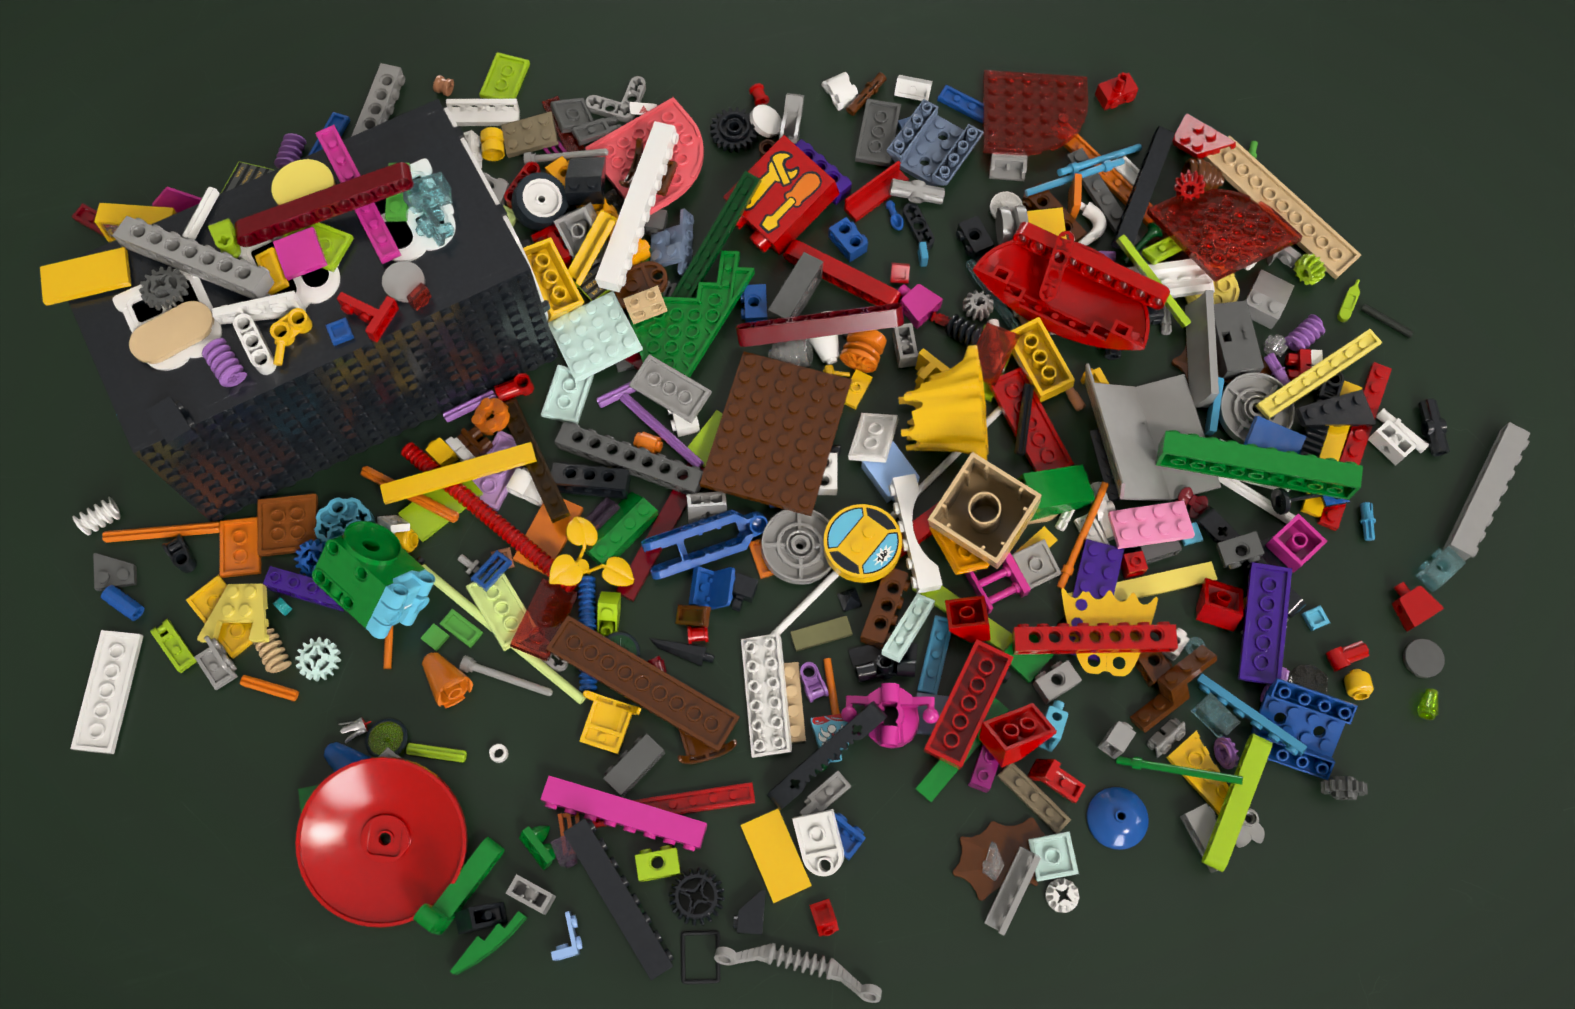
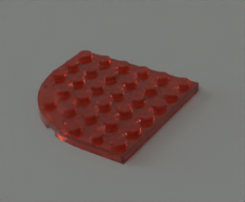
(1031, 111)
(1224, 230)

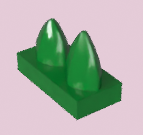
(532, 840)

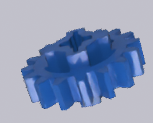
(308, 561)

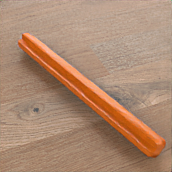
(420, 500)
(161, 532)

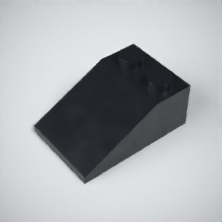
(585, 181)

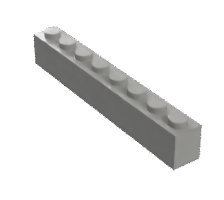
(1487, 491)

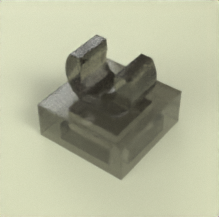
(613, 198)

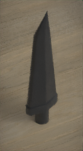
(689, 652)

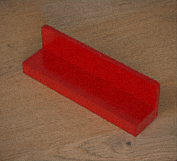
(873, 193)

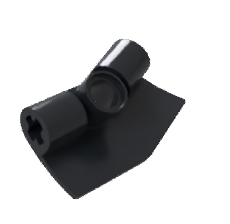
(870, 663)

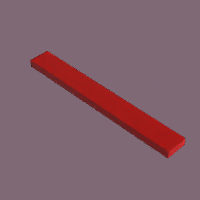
(700, 800)

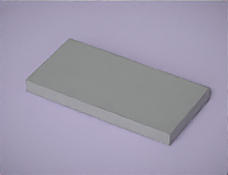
(670, 388)

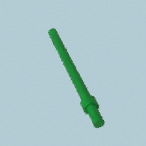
(1139, 763)

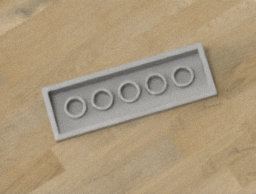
(1202, 350)

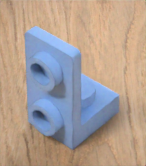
(564, 951)

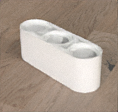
(248, 337)

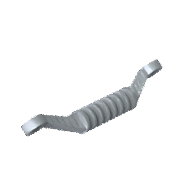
(834, 971)

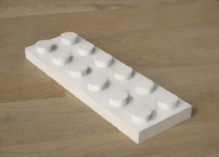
(107, 692)

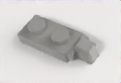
(826, 794)

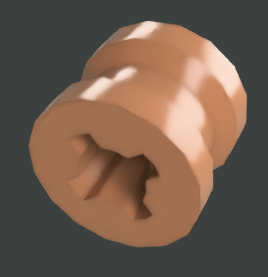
(443, 85)

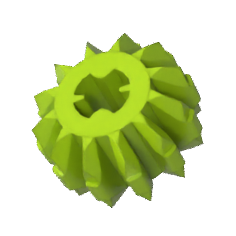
(1309, 269)

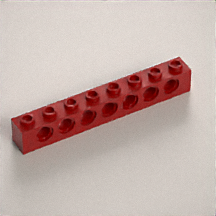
(1166, 632)

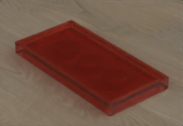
(543, 619)

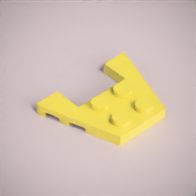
(240, 605)

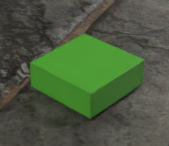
(435, 637)

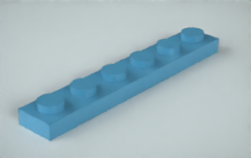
(1257, 720)

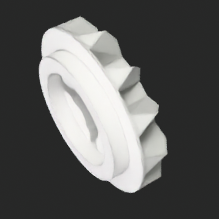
(1053, 897)

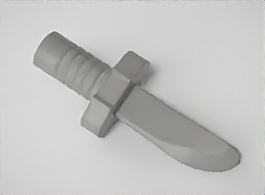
(472, 566)

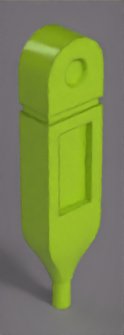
(1349, 302)

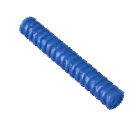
(587, 618)

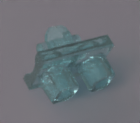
(430, 225)

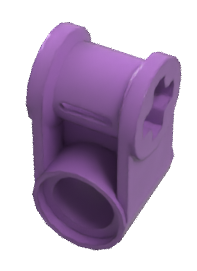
(813, 683)

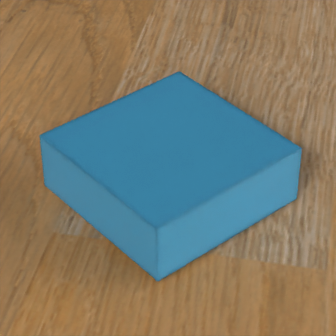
(922, 254)

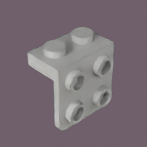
(216, 664)

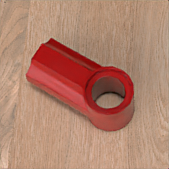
(512, 388)
(1343, 657)

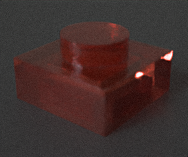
(419, 297)

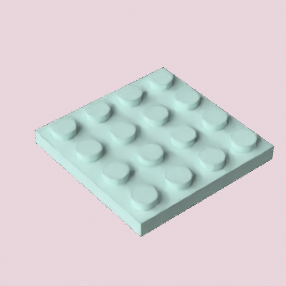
(594, 336)

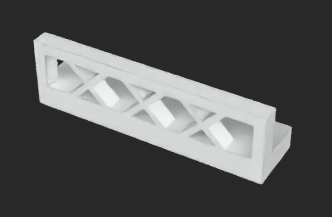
(483, 114)

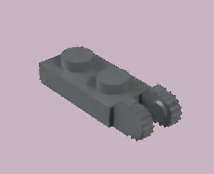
(595, 130)

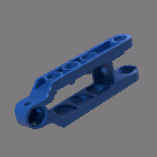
(748, 526)

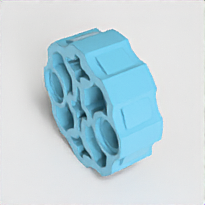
(352, 512)

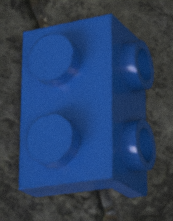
(850, 836)

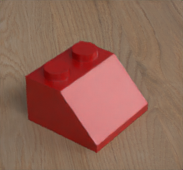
(1220, 605)
(968, 618)

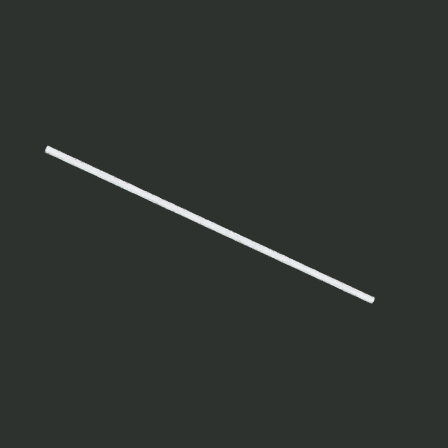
(833, 575)

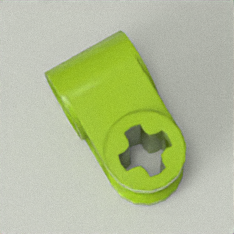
(225, 237)

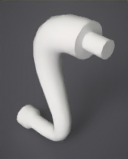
(1098, 220)

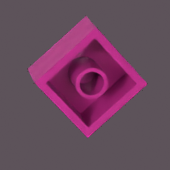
(1296, 543)

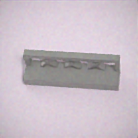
(1012, 890)

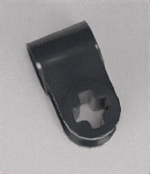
(178, 551)

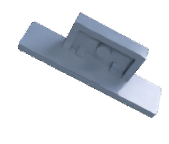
(684, 234)

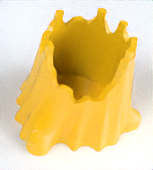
(950, 410)

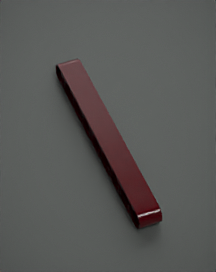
(323, 204)
(820, 325)

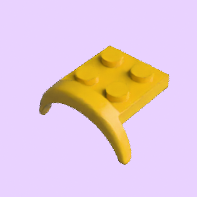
(607, 722)

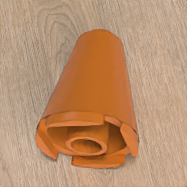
(445, 680)

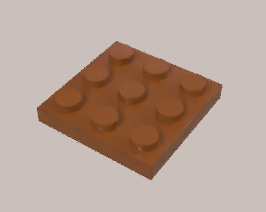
(286, 523)

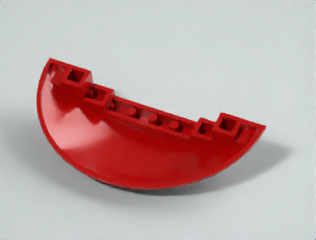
(1081, 308)

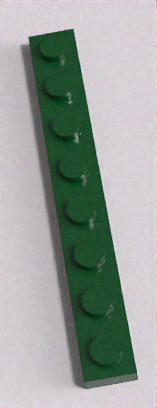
(717, 236)

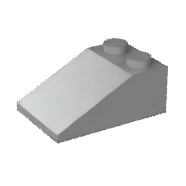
(575, 227)
(1268, 298)

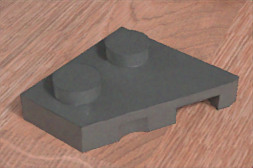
(113, 572)

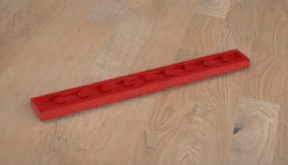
(1358, 437)

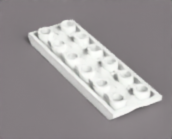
(1181, 277)
(766, 695)

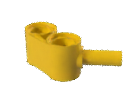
(288, 324)

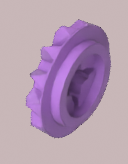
(1226, 758)

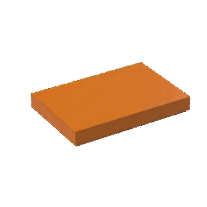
(239, 547)

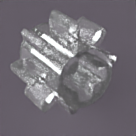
(1275, 345)

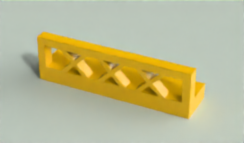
(591, 246)

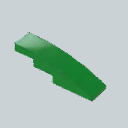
(483, 947)

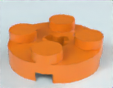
(485, 409)

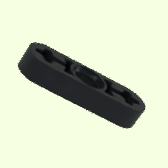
(918, 218)

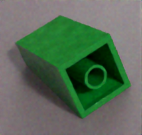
(1060, 489)

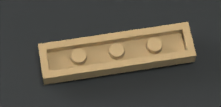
(794, 700)

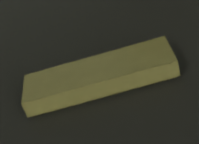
(821, 633)

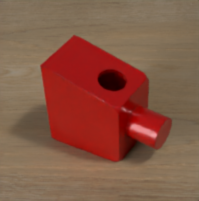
(1414, 605)

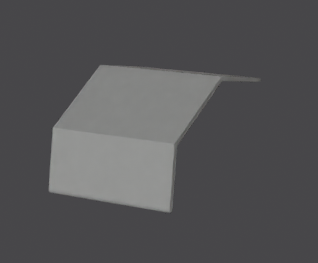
(1132, 428)

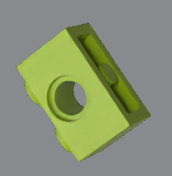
(670, 867)

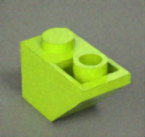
(608, 613)

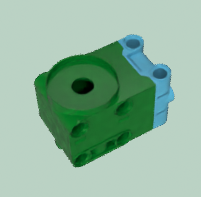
(373, 577)

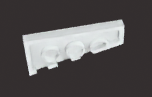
(259, 309)

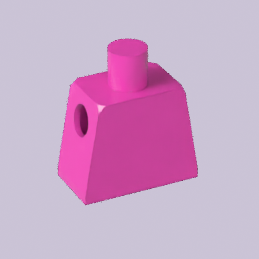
(919, 303)

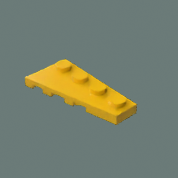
(1195, 755)

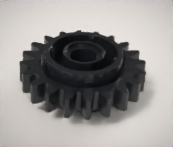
(723, 128)

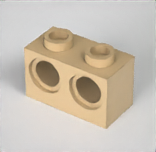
(645, 304)

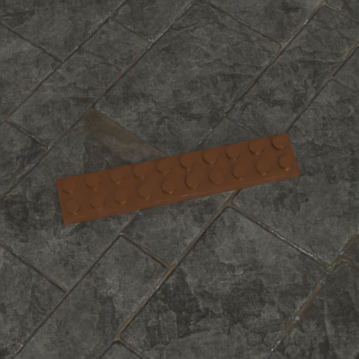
(643, 683)

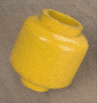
(408, 540)
(1358, 684)

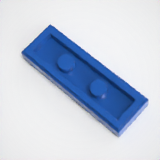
(962, 103)

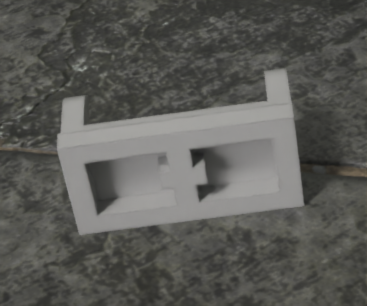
(1008, 167)

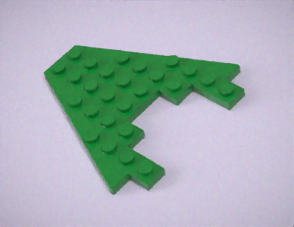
(691, 324)

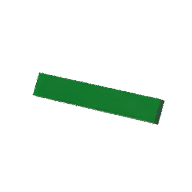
(942, 771)

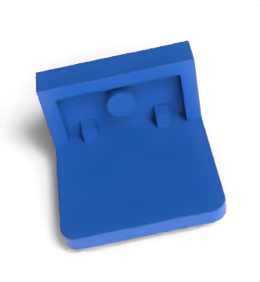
(712, 587)

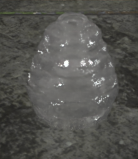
(794, 352)

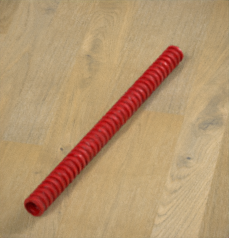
(485, 513)

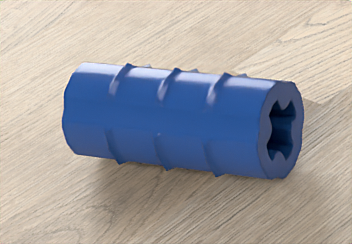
(122, 602)

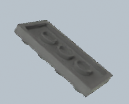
(877, 132)

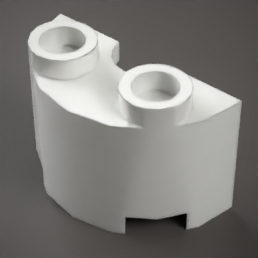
(840, 90)

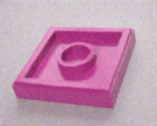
(300, 253)

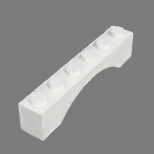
(924, 571)

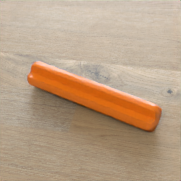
(268, 687)

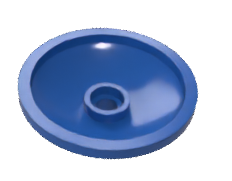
(1106, 825)

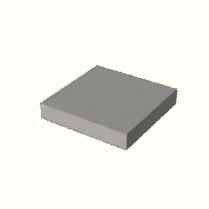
(1037, 563)

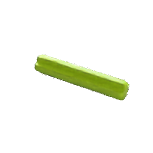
(436, 752)

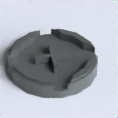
(1423, 658)

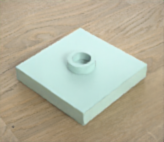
(1056, 856)

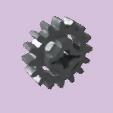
(164, 288)
(1344, 788)

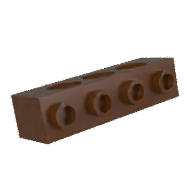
(1049, 202)
(871, 634)
(1149, 672)

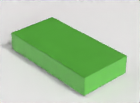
(461, 628)

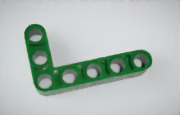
(440, 915)

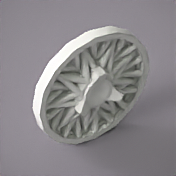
(1004, 199)

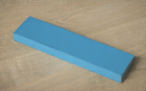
(935, 656)

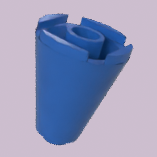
(340, 755)

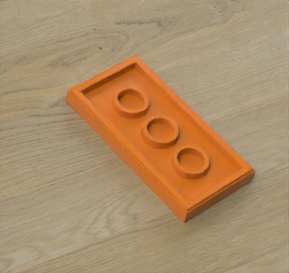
(548, 535)

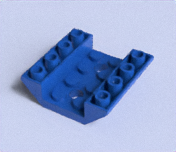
(1303, 712)

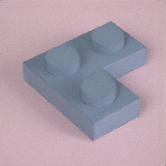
(663, 252)

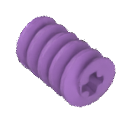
(290, 149)
(1305, 333)
(223, 363)

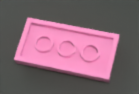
(1151, 524)

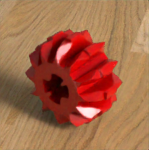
(1196, 185)

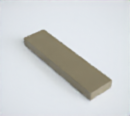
(1034, 798)

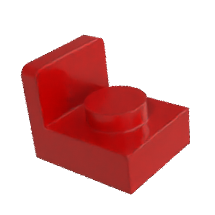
(824, 918)

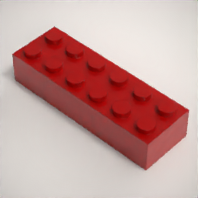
(968, 704)

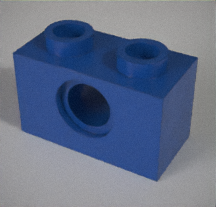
(754, 295)

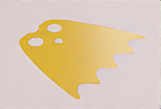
(1108, 611)

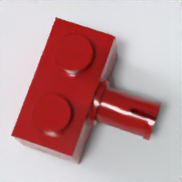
(1116, 91)

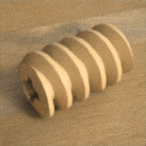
(271, 654)

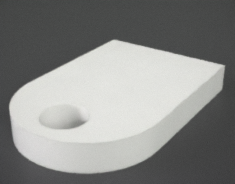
(819, 841)

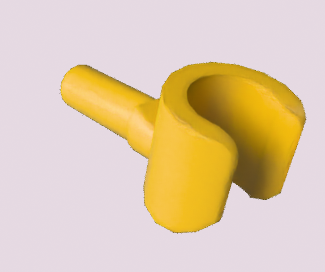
(830, 369)

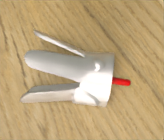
(358, 725)

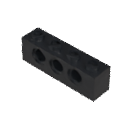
(597, 486)

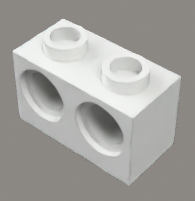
(830, 476)

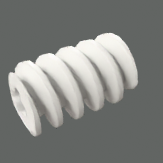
(98, 517)

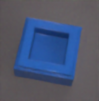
(339, 331)

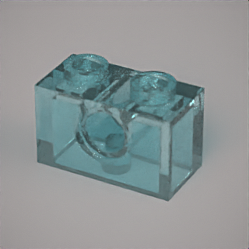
(428, 190)
(1449, 564)
(1215, 716)

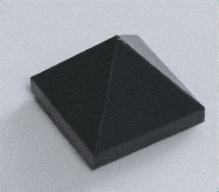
(849, 599)

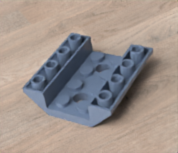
(920, 142)

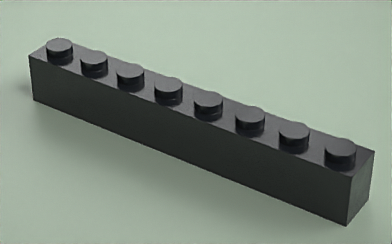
(619, 899)

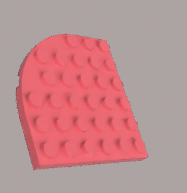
(687, 152)

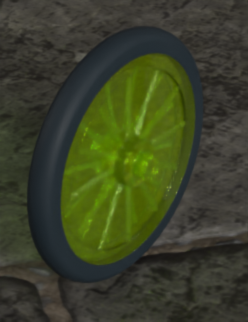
(386, 734)

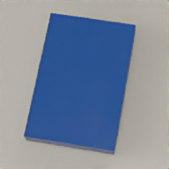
(1269, 434)

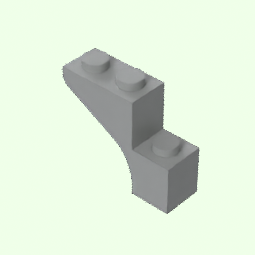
(792, 117)

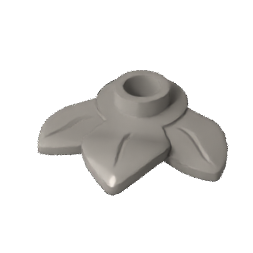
(1250, 830)

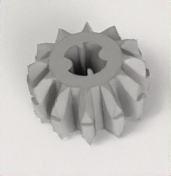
(983, 310)

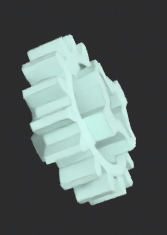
(322, 666)

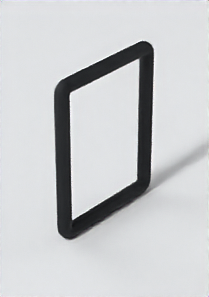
(698, 981)

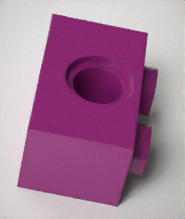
(983, 771)

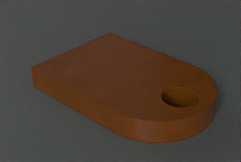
(640, 279)

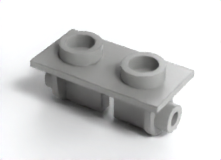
(1173, 731)

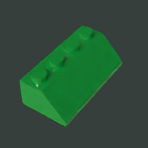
(622, 528)

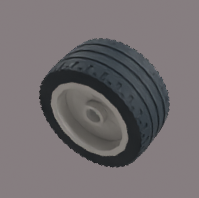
(539, 201)

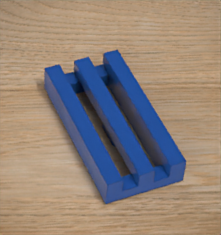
(481, 583)

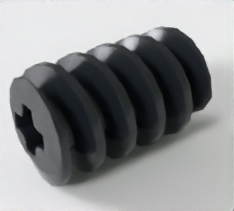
(962, 331)

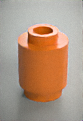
(648, 441)

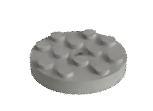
(1243, 395)
(780, 550)

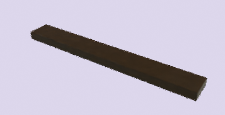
(538, 470)

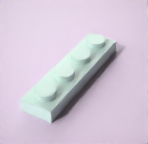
(908, 627)

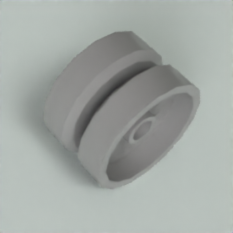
(1009, 221)

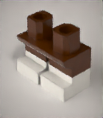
(466, 444)

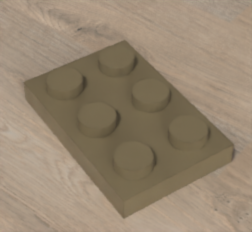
(530, 134)

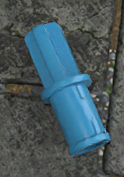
(1367, 521)

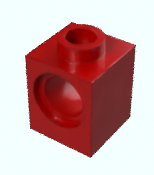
(1133, 565)

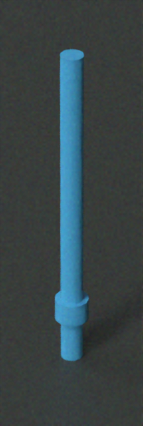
(1074, 167)
(1105, 167)

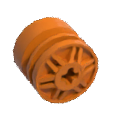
(863, 350)

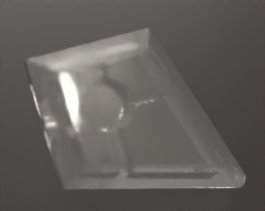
(994, 863)

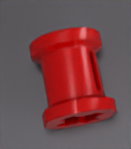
(759, 95)
(697, 634)

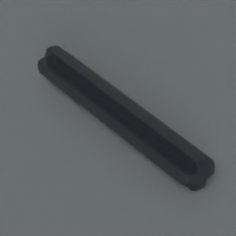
(1024, 419)

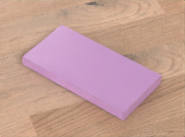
(495, 485)

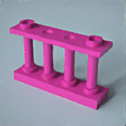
(1009, 569)

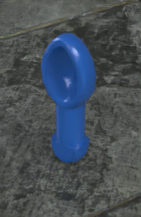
(896, 219)

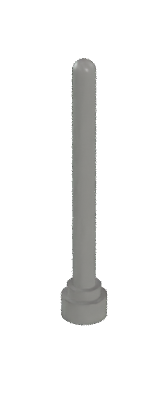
(530, 157)
(470, 665)

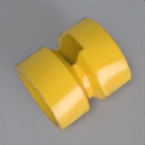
(492, 144)

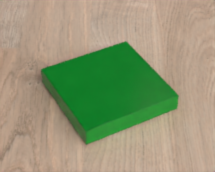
(1029, 664)

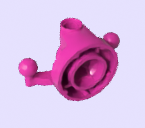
(908, 720)

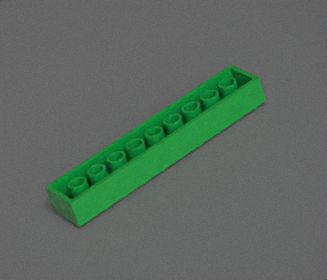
(1259, 465)

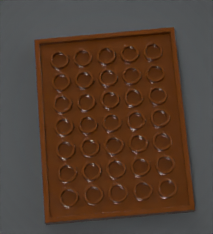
(776, 433)

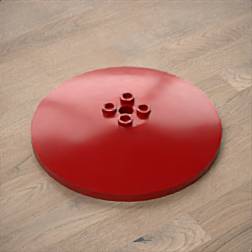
(343, 849)

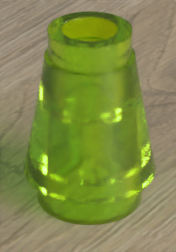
(1429, 705)

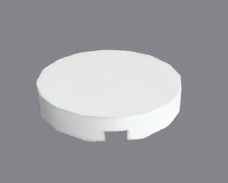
(766, 121)

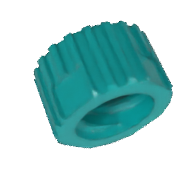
(282, 606)

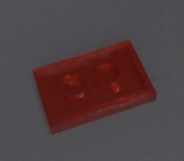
(994, 351)

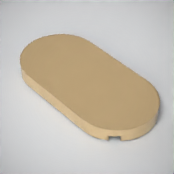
(171, 332)

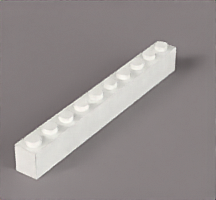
(637, 207)

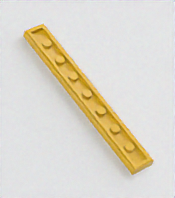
(1331, 448)
(458, 473)

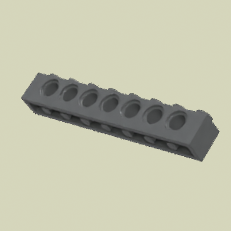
(570, 432)

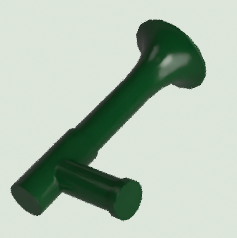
(1153, 231)

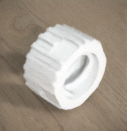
(492, 753)

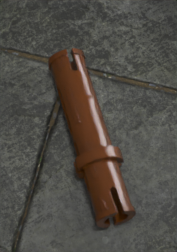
(878, 81)

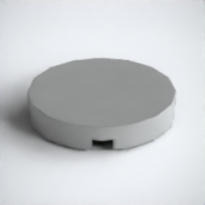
(402, 279)

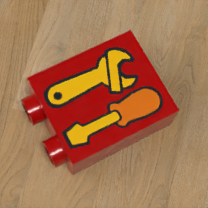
(788, 197)

